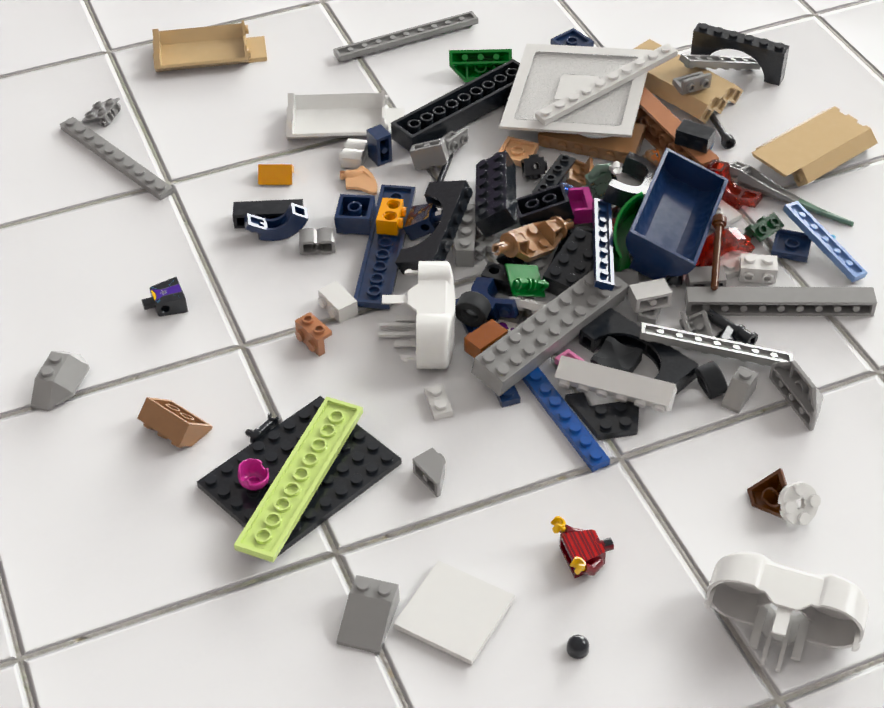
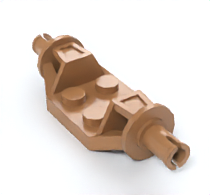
(533, 239)

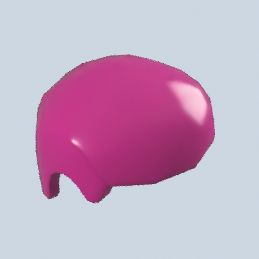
(252, 474)

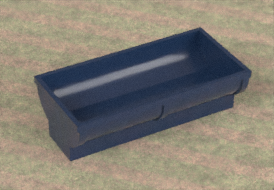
(674, 217)

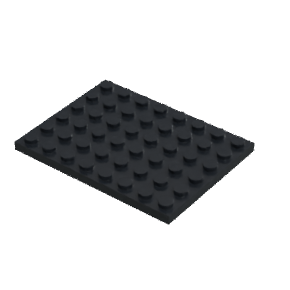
(355, 470)

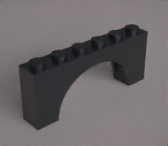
(769, 54)
(453, 200)
(671, 364)

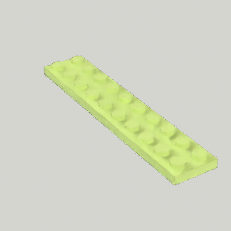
(298, 480)

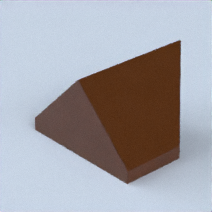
(766, 492)

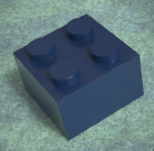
(354, 214)

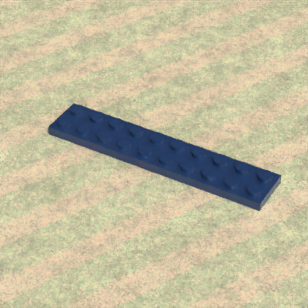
(378, 266)

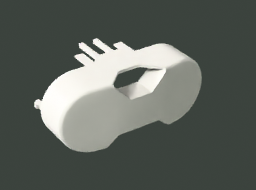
(435, 318)
(830, 606)

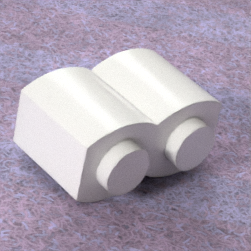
(353, 153)

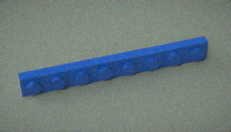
(566, 420)

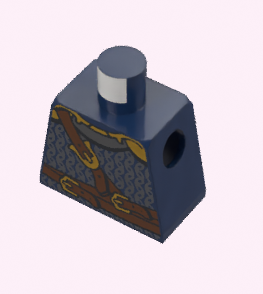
(422, 220)

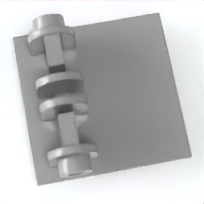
(103, 111)

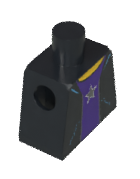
(166, 298)

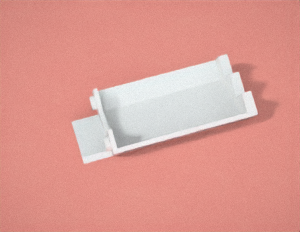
(338, 115)

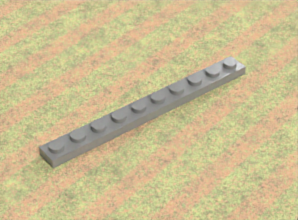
(405, 36)
(117, 158)

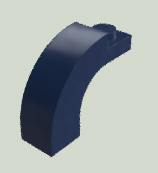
(280, 227)
(499, 307)

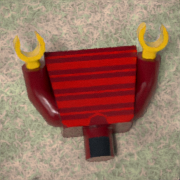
(581, 548)

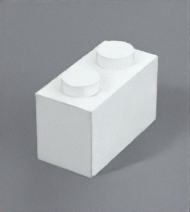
(649, 295)
(338, 302)

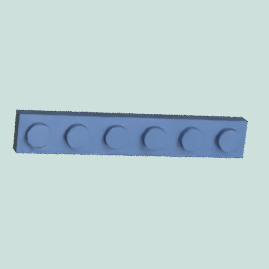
(825, 241)

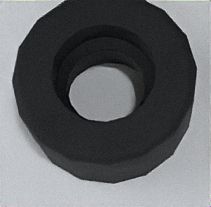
(472, 309)
(711, 379)

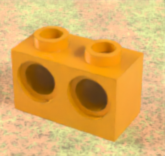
(390, 216)

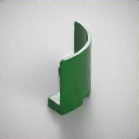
(621, 228)

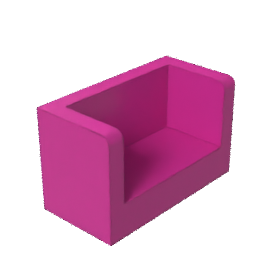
(581, 204)

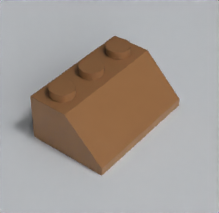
(173, 422)

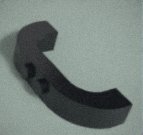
(637, 167)

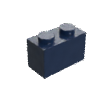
(379, 145)

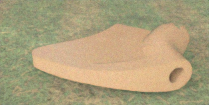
(360, 179)

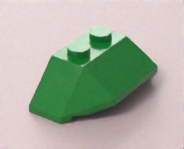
(474, 63)

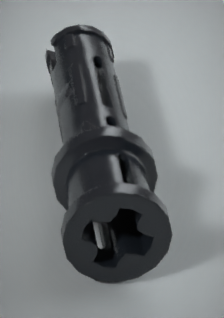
(739, 333)

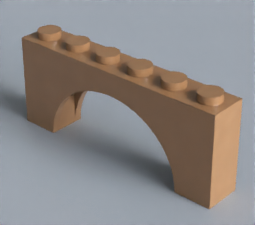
(606, 148)

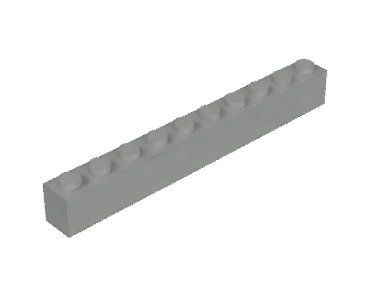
(782, 301)

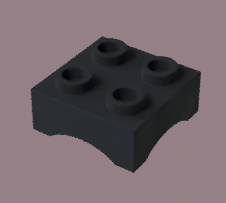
(618, 356)

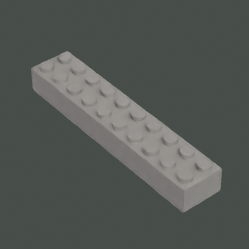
(545, 333)

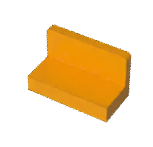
(275, 174)

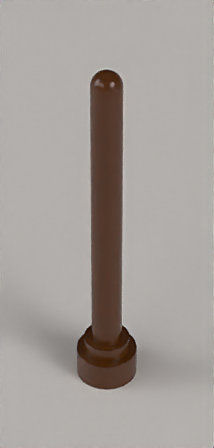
(719, 221)

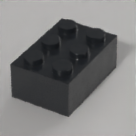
(544, 205)

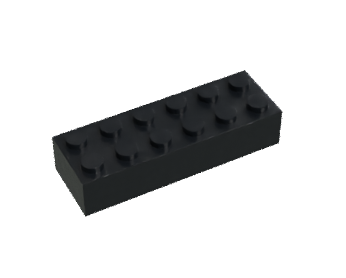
(495, 194)

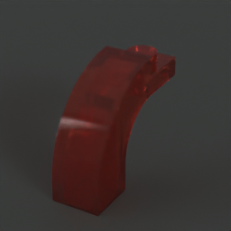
(734, 194)
(731, 240)

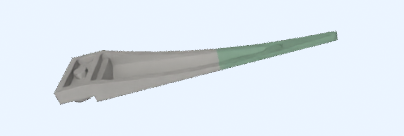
(756, 181)

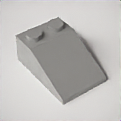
(368, 614)

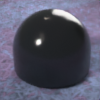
(578, 646)

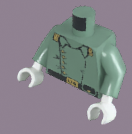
(600, 177)

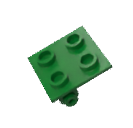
(526, 280)

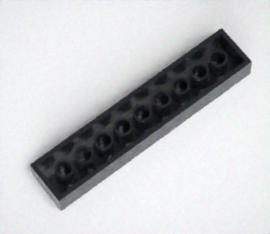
(456, 107)

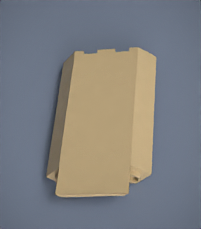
(206, 47)
(697, 103)
(816, 146)

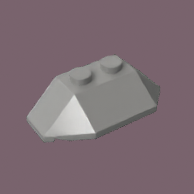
(58, 379)
(797, 391)

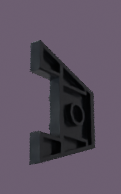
(607, 419)

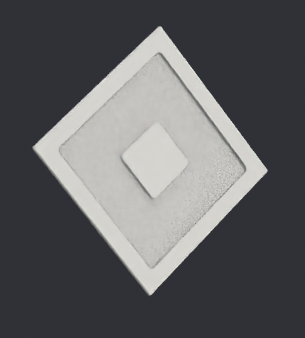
(558, 70)

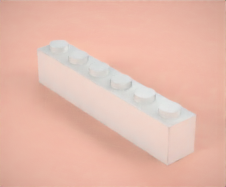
(615, 383)

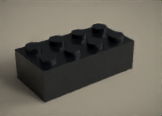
(571, 262)

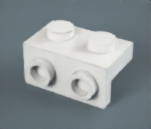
(758, 268)

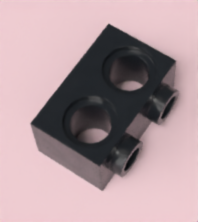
(500, 277)

